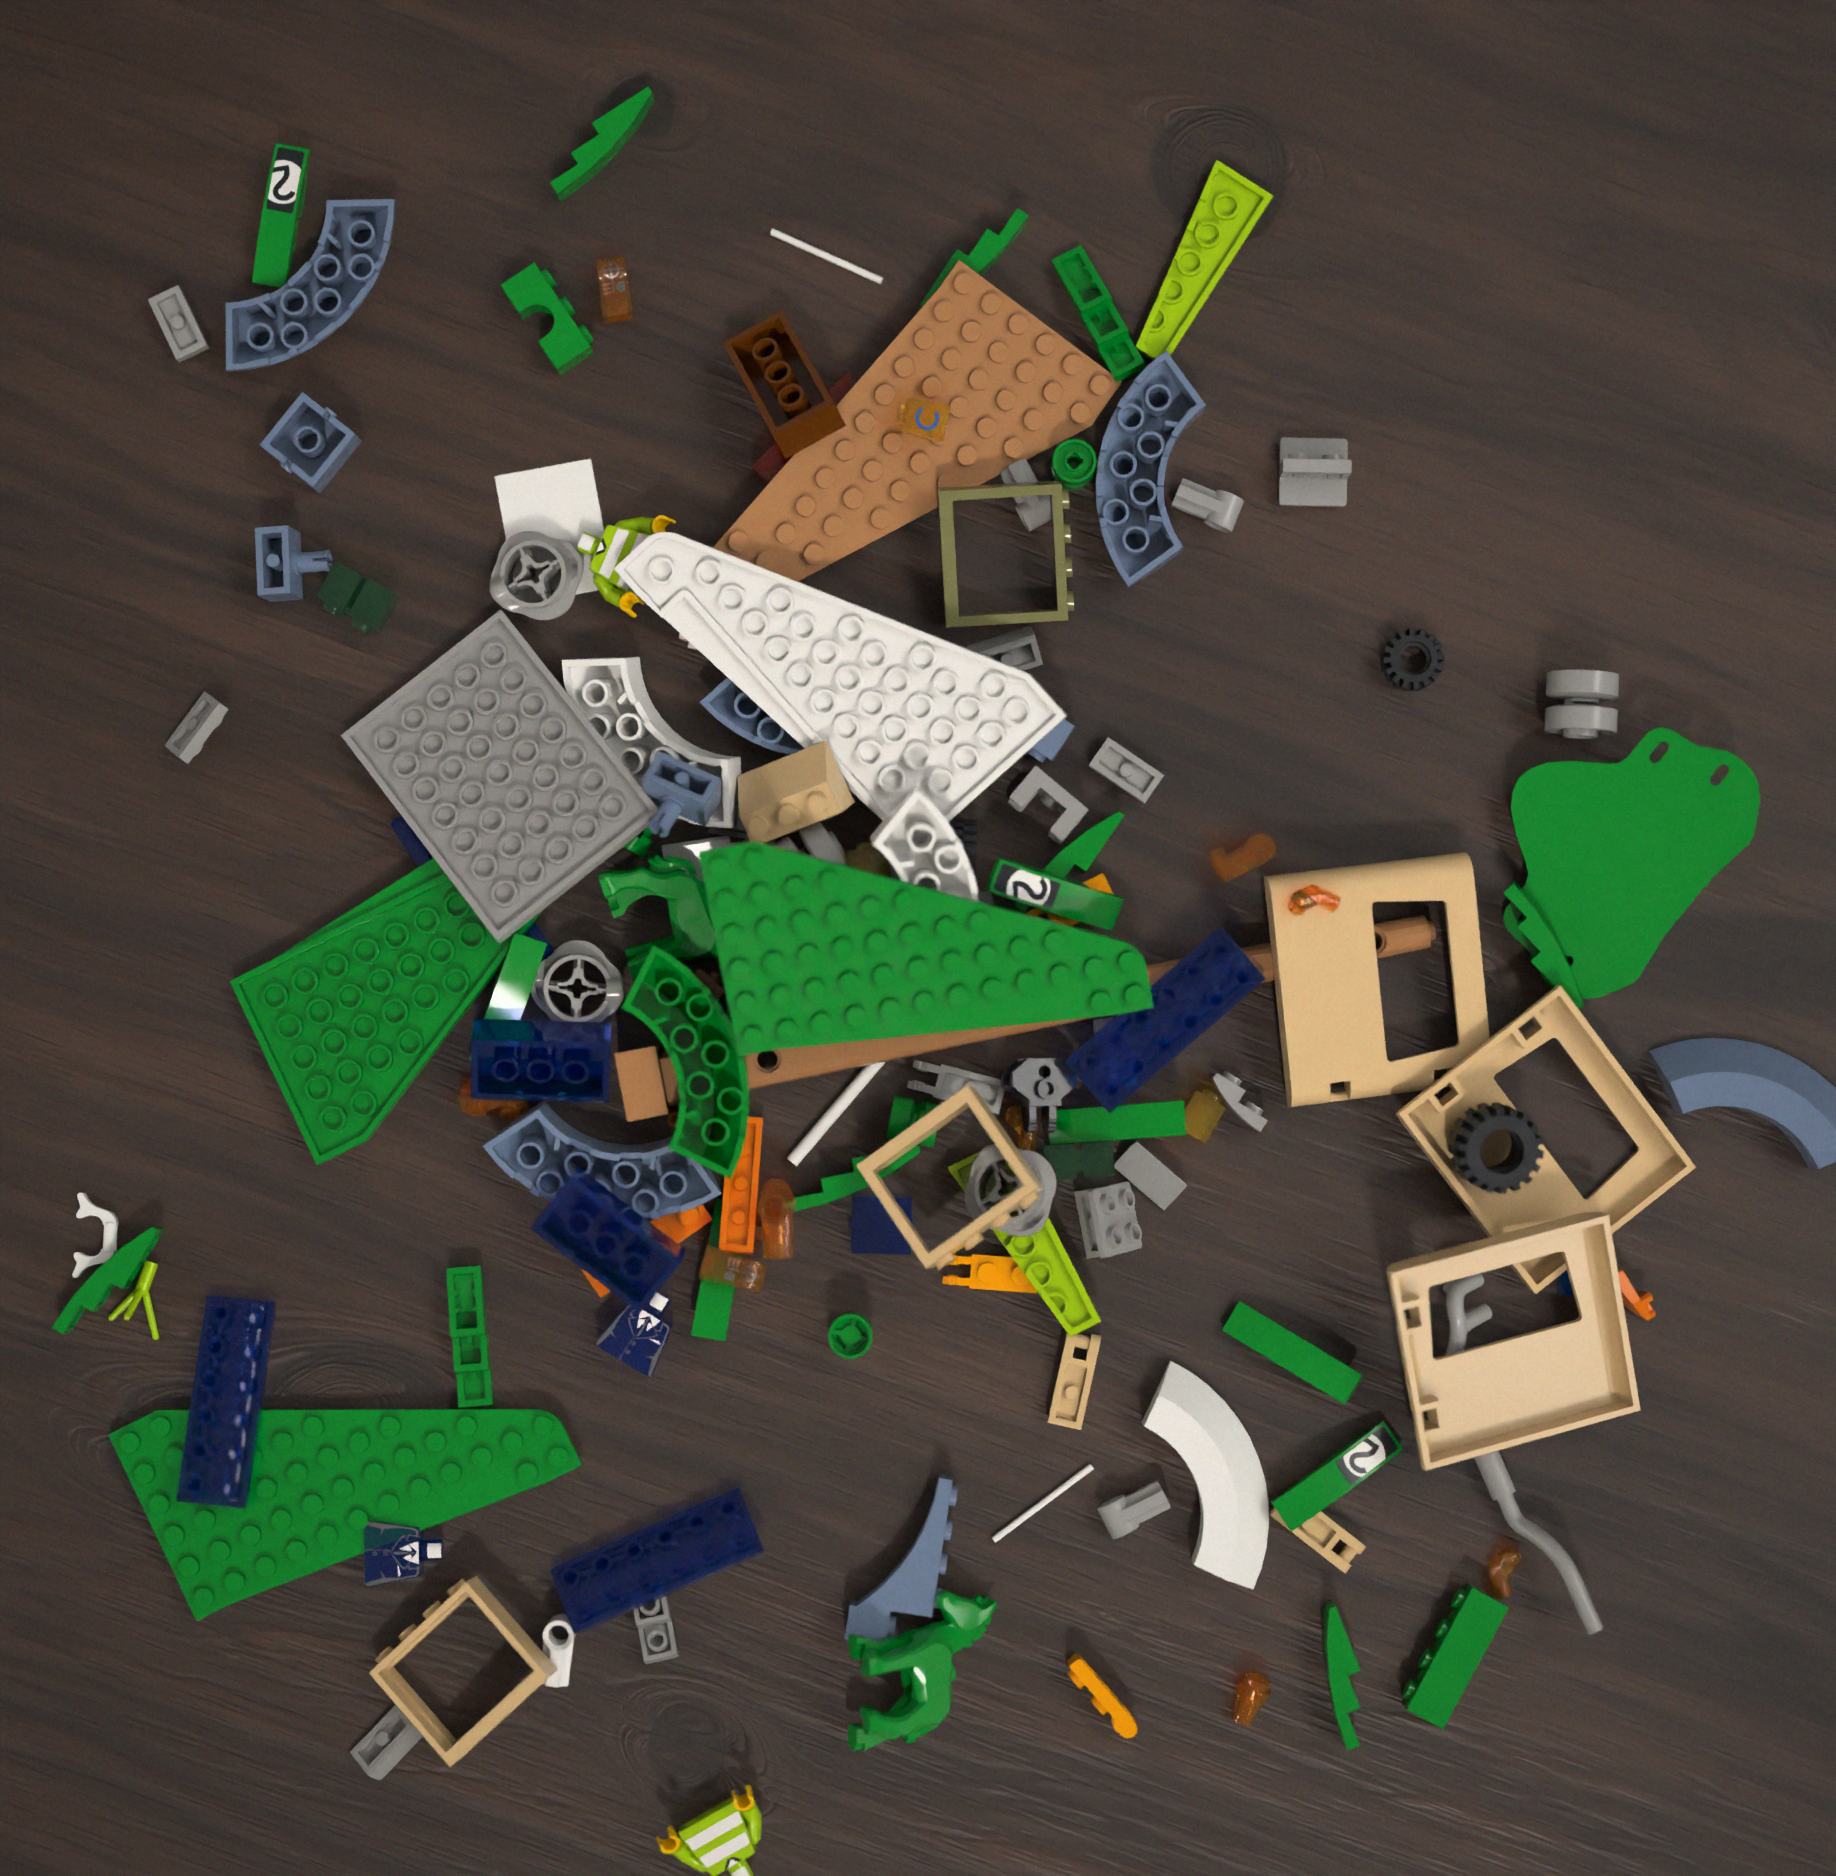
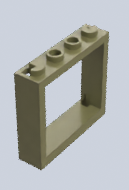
(1061, 536)

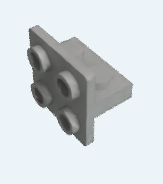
(1313, 472)
(1108, 1220)

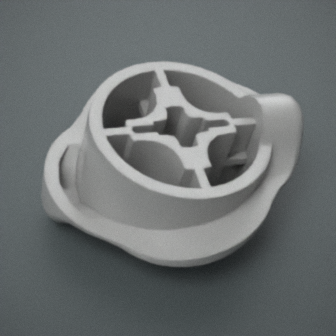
(519, 547)
(578, 951)
(990, 1160)

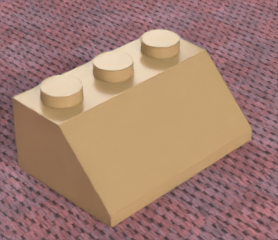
(792, 793)

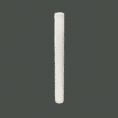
(833, 1113)

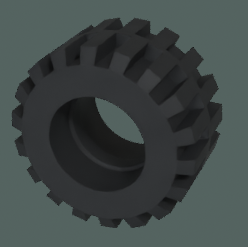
(1520, 1159)

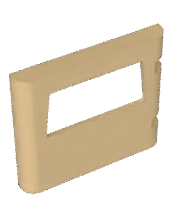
(1331, 977)
(1550, 1194)
(1527, 1382)

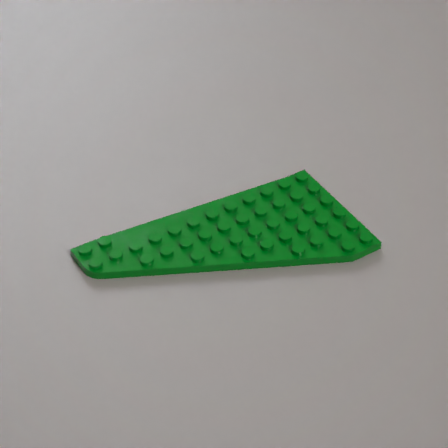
(861, 956)
(369, 1004)
(324, 1479)

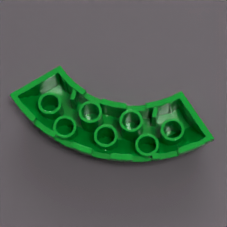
(704, 1058)

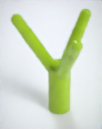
(132, 1300)

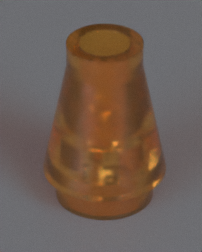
(1251, 1696)

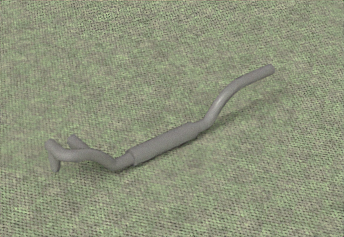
(1493, 1467)

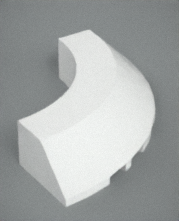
(621, 711)
(925, 848)
(1224, 1472)

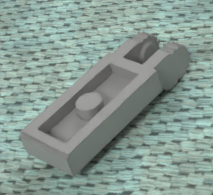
(953, 1079)

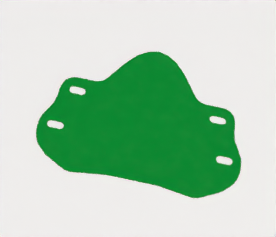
(1626, 849)

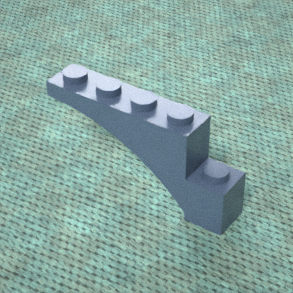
(914, 1580)

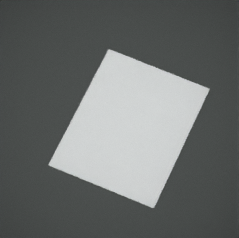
(554, 502)

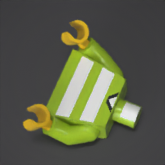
(612, 549)
(718, 1837)

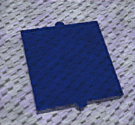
(874, 1228)

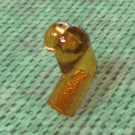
(1311, 896)

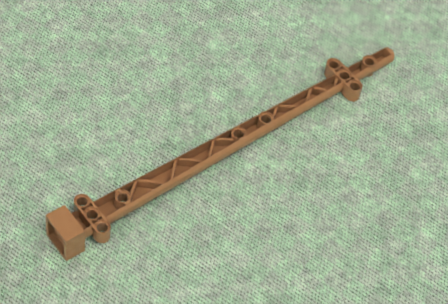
(652, 1087)

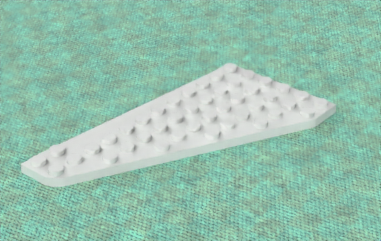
(883, 694)

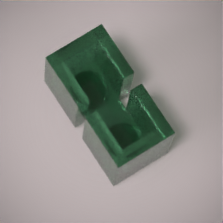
(358, 598)
(1093, 1159)

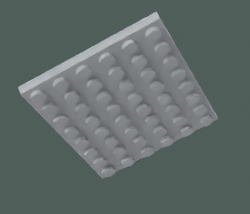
(501, 776)

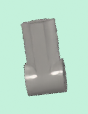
(1216, 508)
(1031, 509)
(1126, 1512)

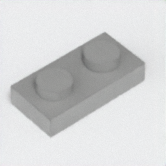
(178, 323)
(196, 727)
(1126, 770)

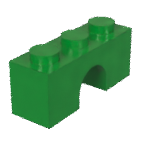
(532, 293)

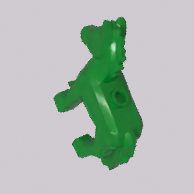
(687, 908)
(925, 1669)

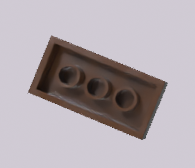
(784, 384)

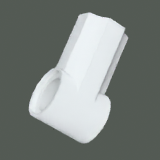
(559, 1651)

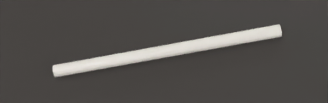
(827, 256)
(1042, 1503)

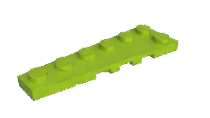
(1211, 241)
(1042, 1262)

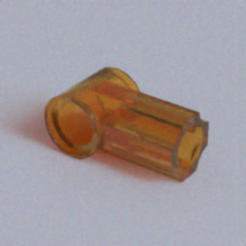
(777, 1228)

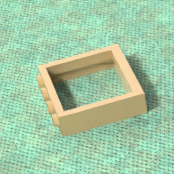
(919, 1131)
(415, 1708)

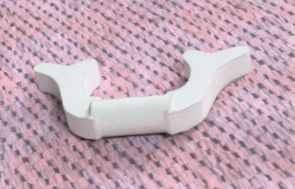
(110, 1224)

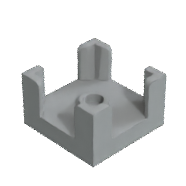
(1054, 798)

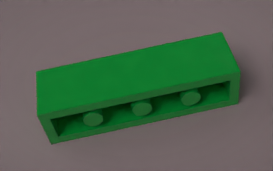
(1454, 1655)

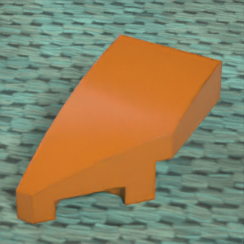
(1636, 1302)

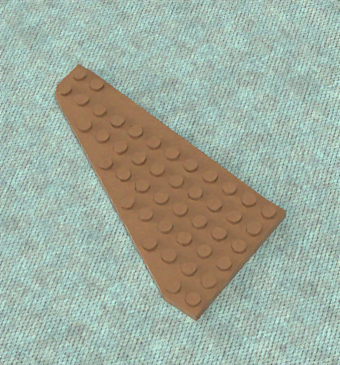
(1010, 397)

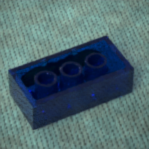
(541, 1060)
(608, 1239)

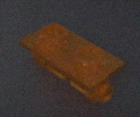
(481, 1107)

